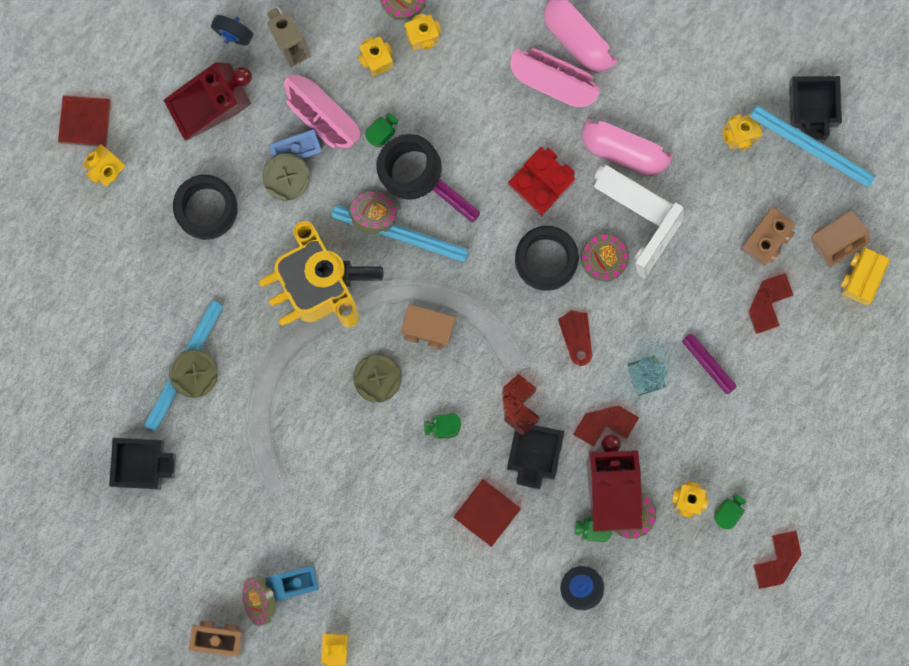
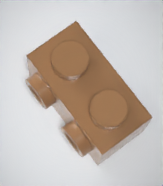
(769, 236)
(840, 238)
(427, 327)
(216, 640)

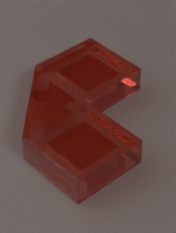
(761, 310)
(515, 412)
(614, 418)
(787, 554)

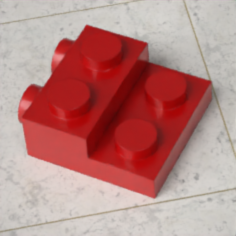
(542, 180)

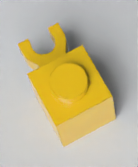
(334, 649)

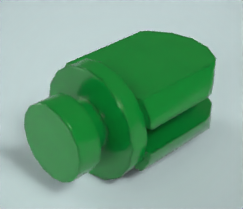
(381, 130)
(443, 426)
(729, 512)
(587, 531)

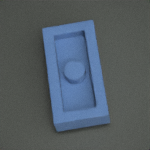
(302, 144)

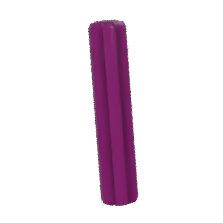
(456, 201)
(709, 363)

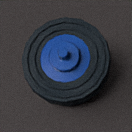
(231, 30)
(582, 588)

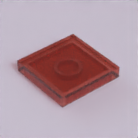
(84, 121)
(487, 513)

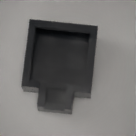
(815, 104)
(535, 455)
(140, 464)

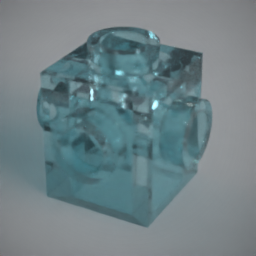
(647, 375)

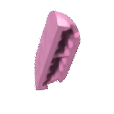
(578, 36)
(554, 77)
(320, 112)
(625, 148)

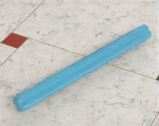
(812, 146)
(411, 237)
(195, 343)

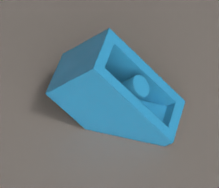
(292, 583)

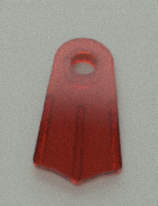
(576, 335)

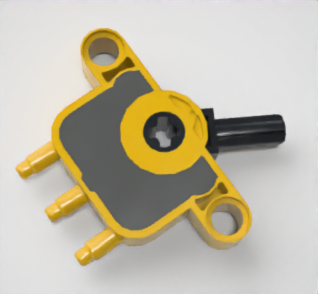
(317, 280)

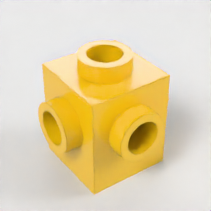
(422, 32)
(375, 56)
(741, 132)
(102, 166)
(680, 499)

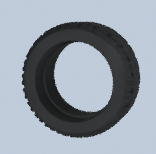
(396, 148)
(190, 187)
(550, 233)

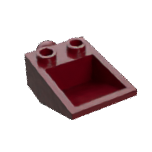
(209, 99)
(614, 493)

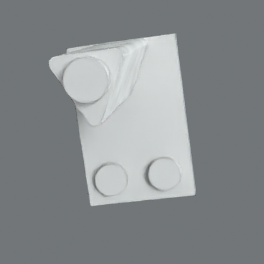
(649, 206)

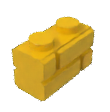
(865, 276)

